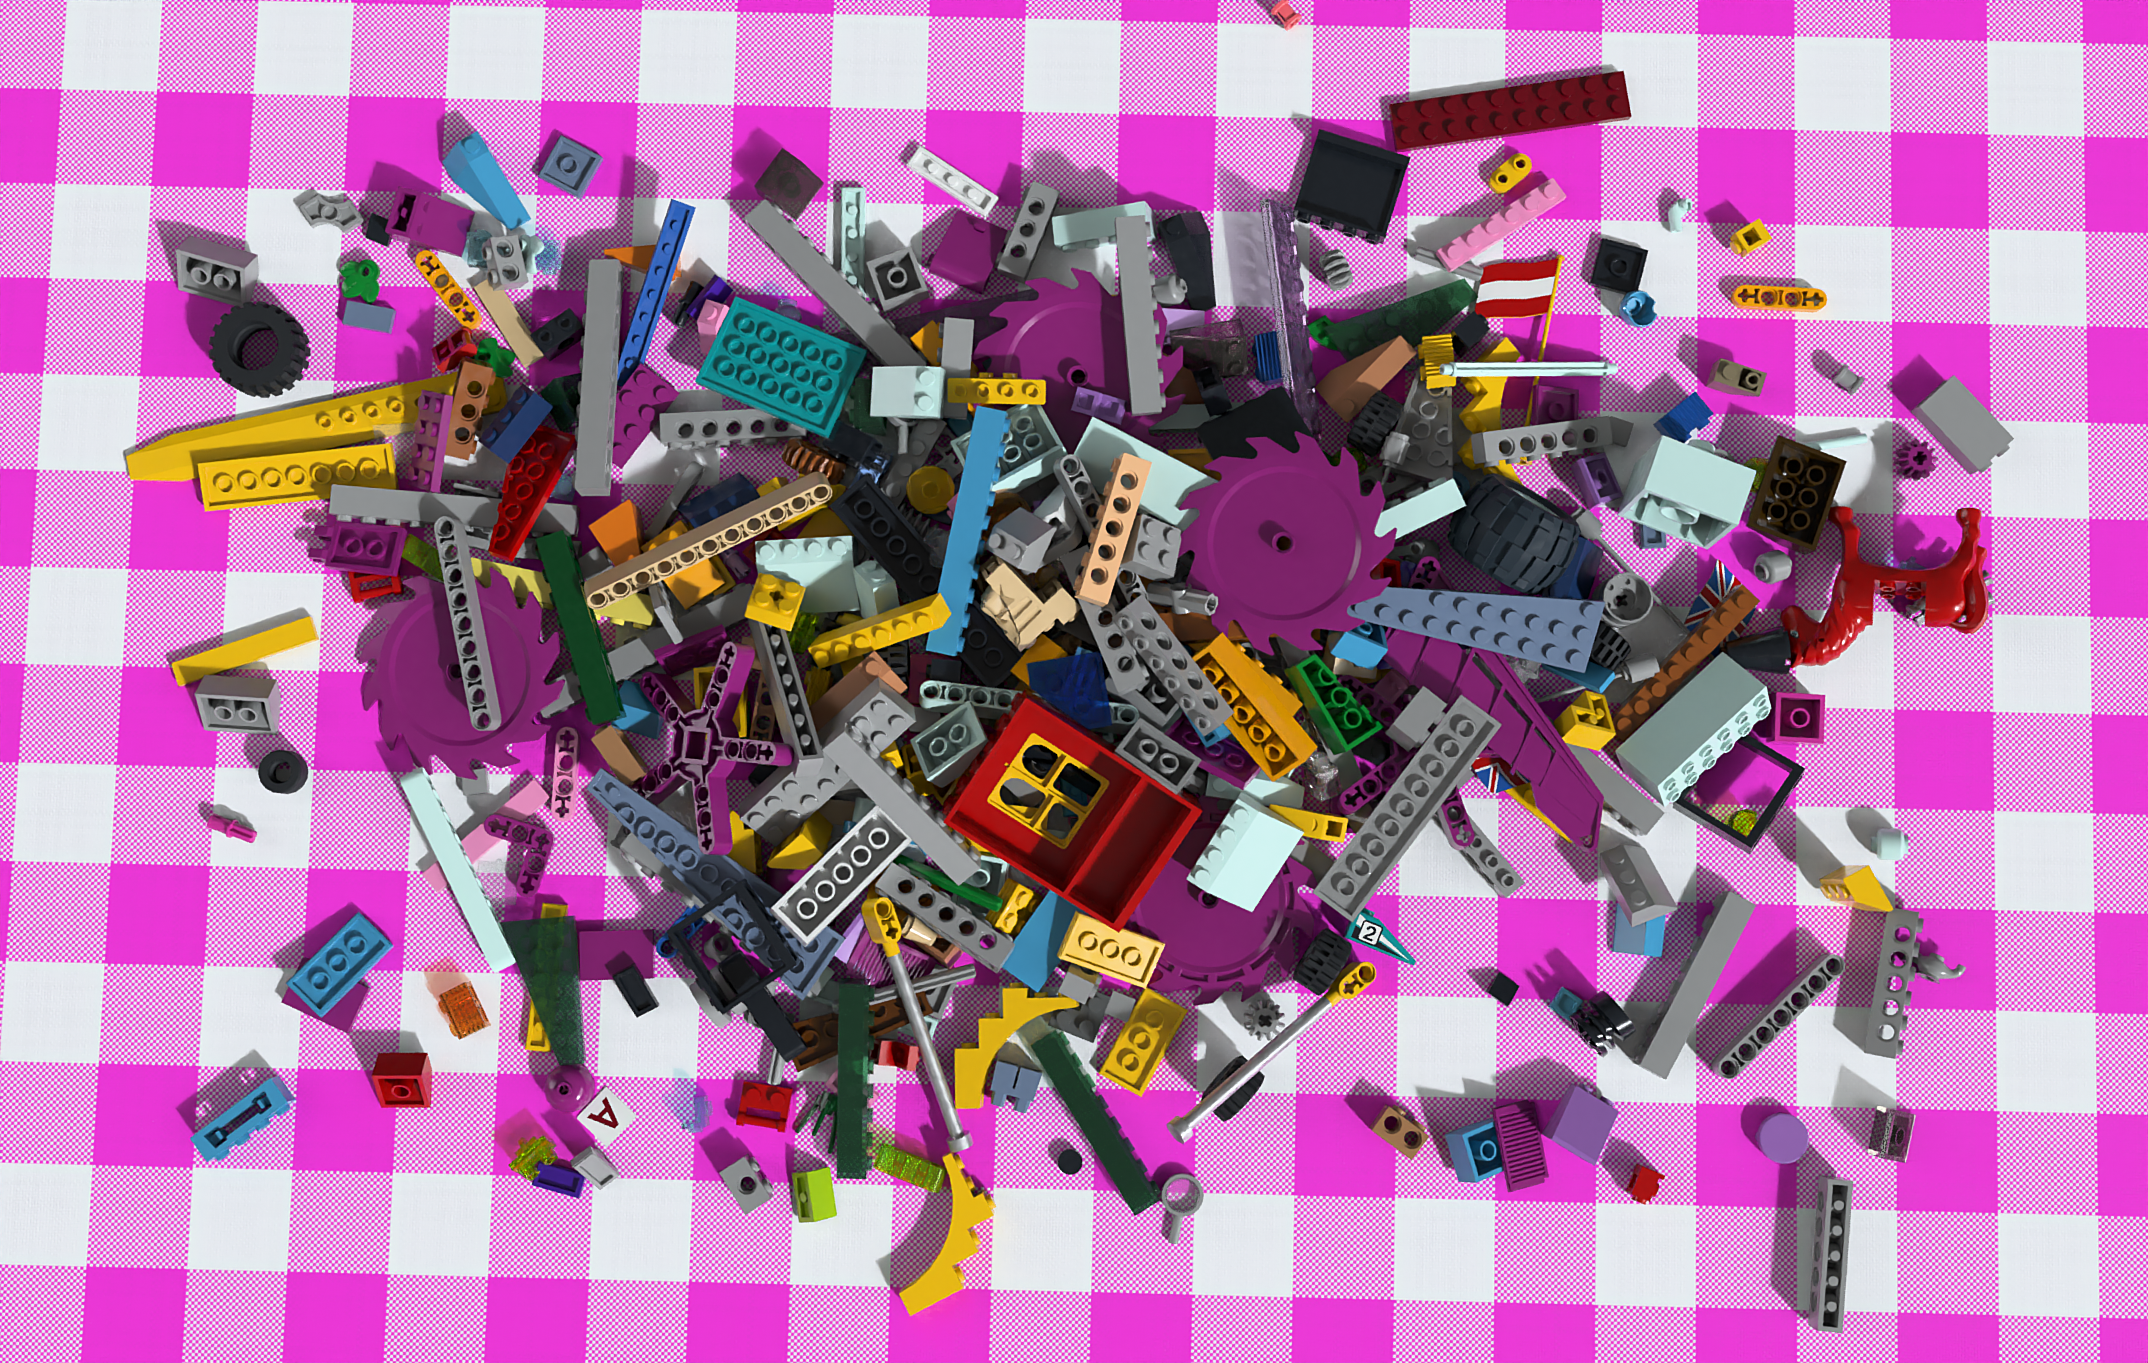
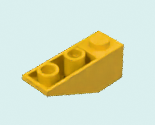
(1314, 823)

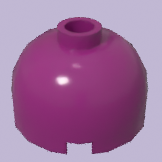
(579, 1083)

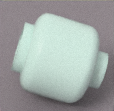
(1890, 844)

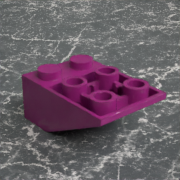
(429, 222)

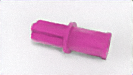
(231, 828)

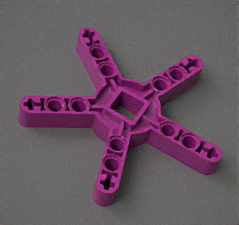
(721, 749)
(1397, 763)

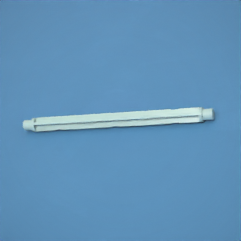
(1528, 369)

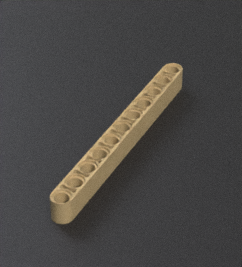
(700, 549)

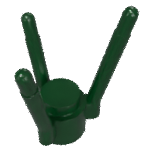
(827, 1105)

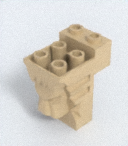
(1019, 607)

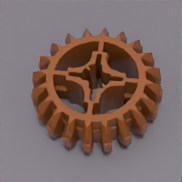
(811, 458)

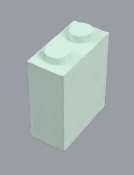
(875, 589)

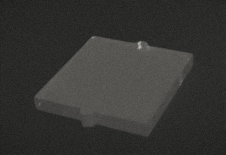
(402, 437)
(499, 880)

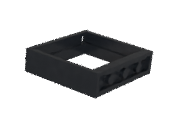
(1747, 843)
(766, 923)

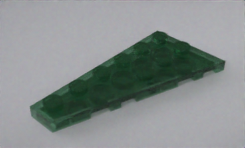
(1409, 318)

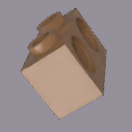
(1396, 1135)

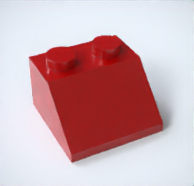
(403, 1080)

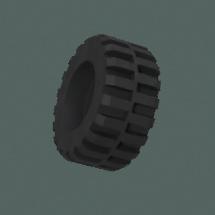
(238, 328)

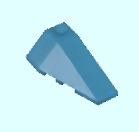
(480, 176)

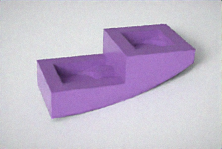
(1099, 405)

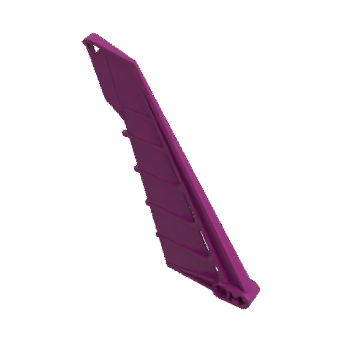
(1556, 779)

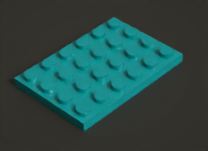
(781, 367)

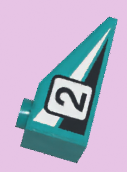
(1374, 934)

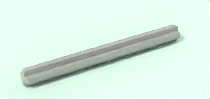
(922, 984)

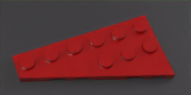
(528, 486)

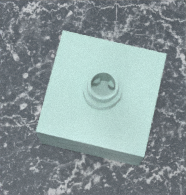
(1687, 491)

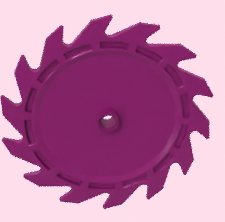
(1072, 333)
(1328, 533)
(422, 682)
(1219, 940)

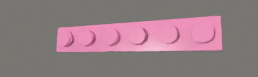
(1500, 225)

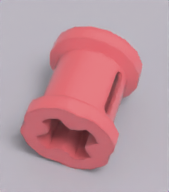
(1286, 14)

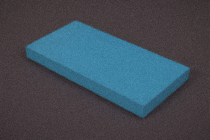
(1040, 941)
(340, 964)

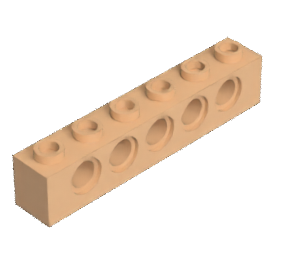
(1137, 472)

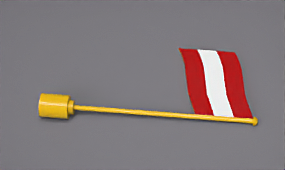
(1520, 292)

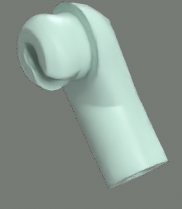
(1676, 212)

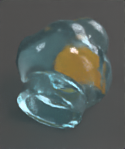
(789, 309)

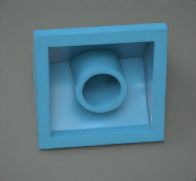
(641, 714)
(1641, 939)

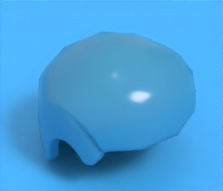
(1638, 309)

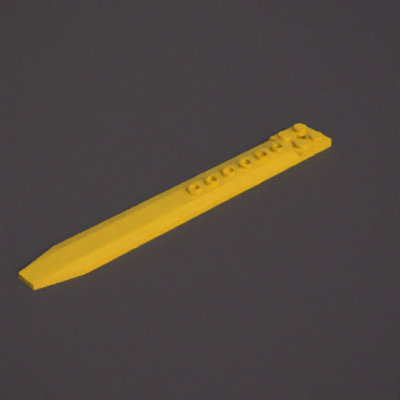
(296, 429)

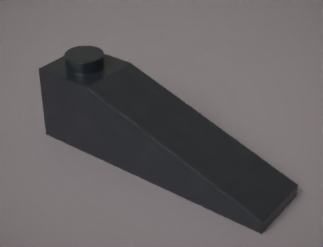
(1190, 253)

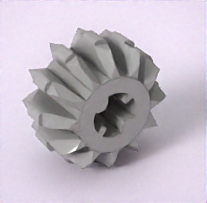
(1335, 270)
(1263, 1028)

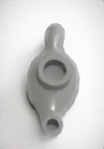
(1933, 968)

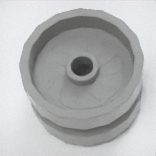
(703, 997)

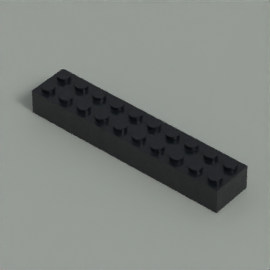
(907, 560)

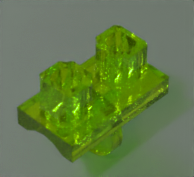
(802, 632)
(531, 1153)

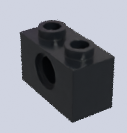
(559, 334)

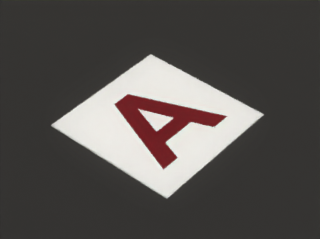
(606, 1116)

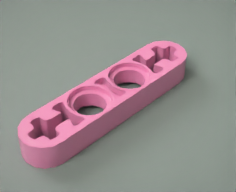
(570, 774)

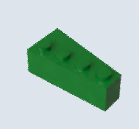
(1331, 705)

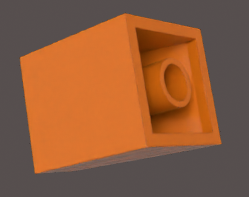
(621, 532)

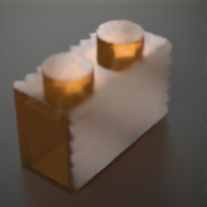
(463, 1010)

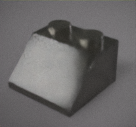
(788, 184)

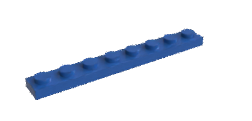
(654, 289)

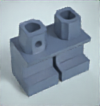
(1003, 1085)

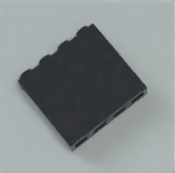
(1350, 187)
(1265, 416)

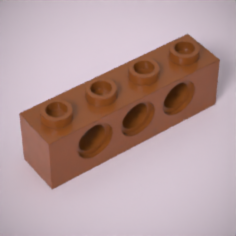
(468, 371)

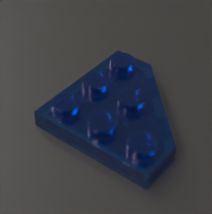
(1074, 686)

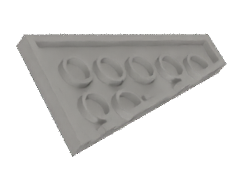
(1429, 429)

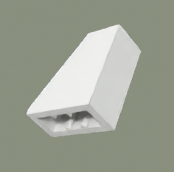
(1058, 511)

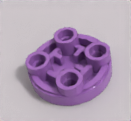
(1782, 1138)

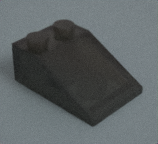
(1213, 343)

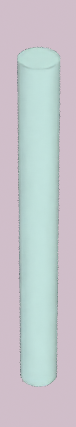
(1836, 442)

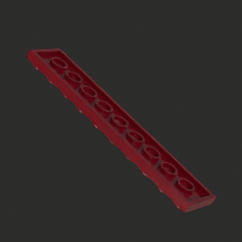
(1509, 111)

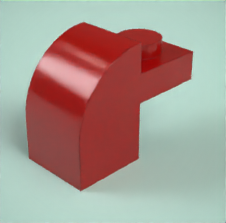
(895, 1053)

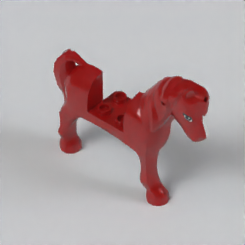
(1949, 590)

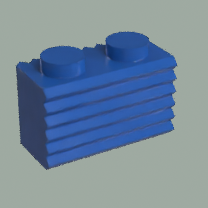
(1268, 359)
(1684, 418)

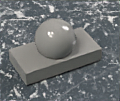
(595, 1167)

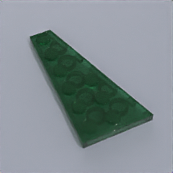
(550, 968)

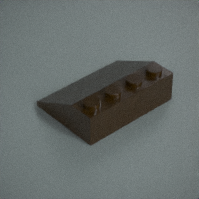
(1795, 495)

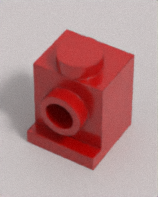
(1644, 1184)

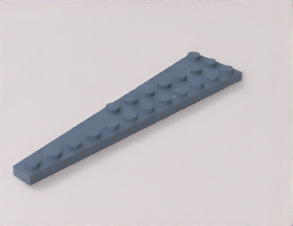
(1520, 626)
(712, 875)

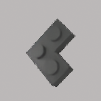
(1083, 1022)

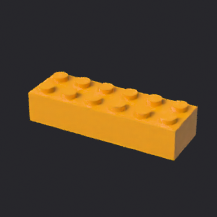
(1258, 717)

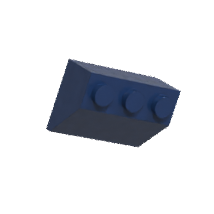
(515, 423)
(718, 501)
(1579, 575)

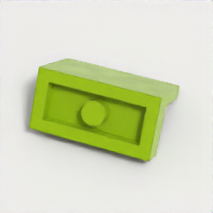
(814, 1195)

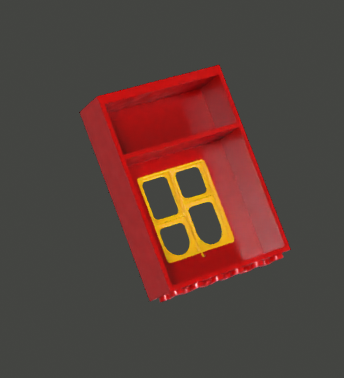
(1118, 837)

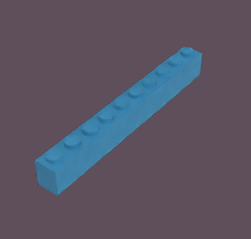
(968, 526)

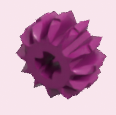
(1921, 453)

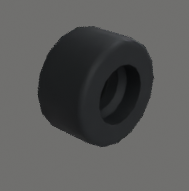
(268, 767)

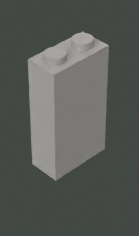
(1963, 425)

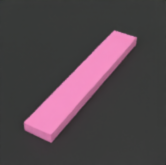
(480, 842)

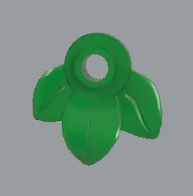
(358, 283)
(498, 358)

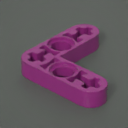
(529, 841)

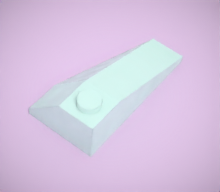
(1261, 788)

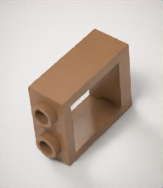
(620, 754)

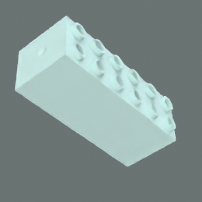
(1167, 480)
(1694, 729)

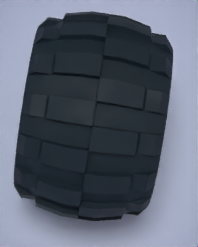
(1514, 534)

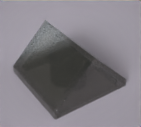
(1891, 1134)

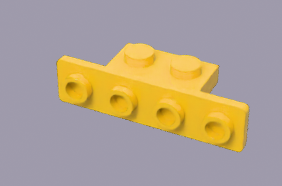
(997, 390)

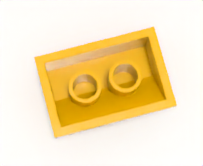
(803, 845)
(1855, 888)

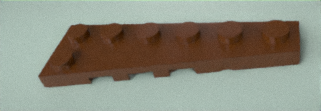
(822, 1031)

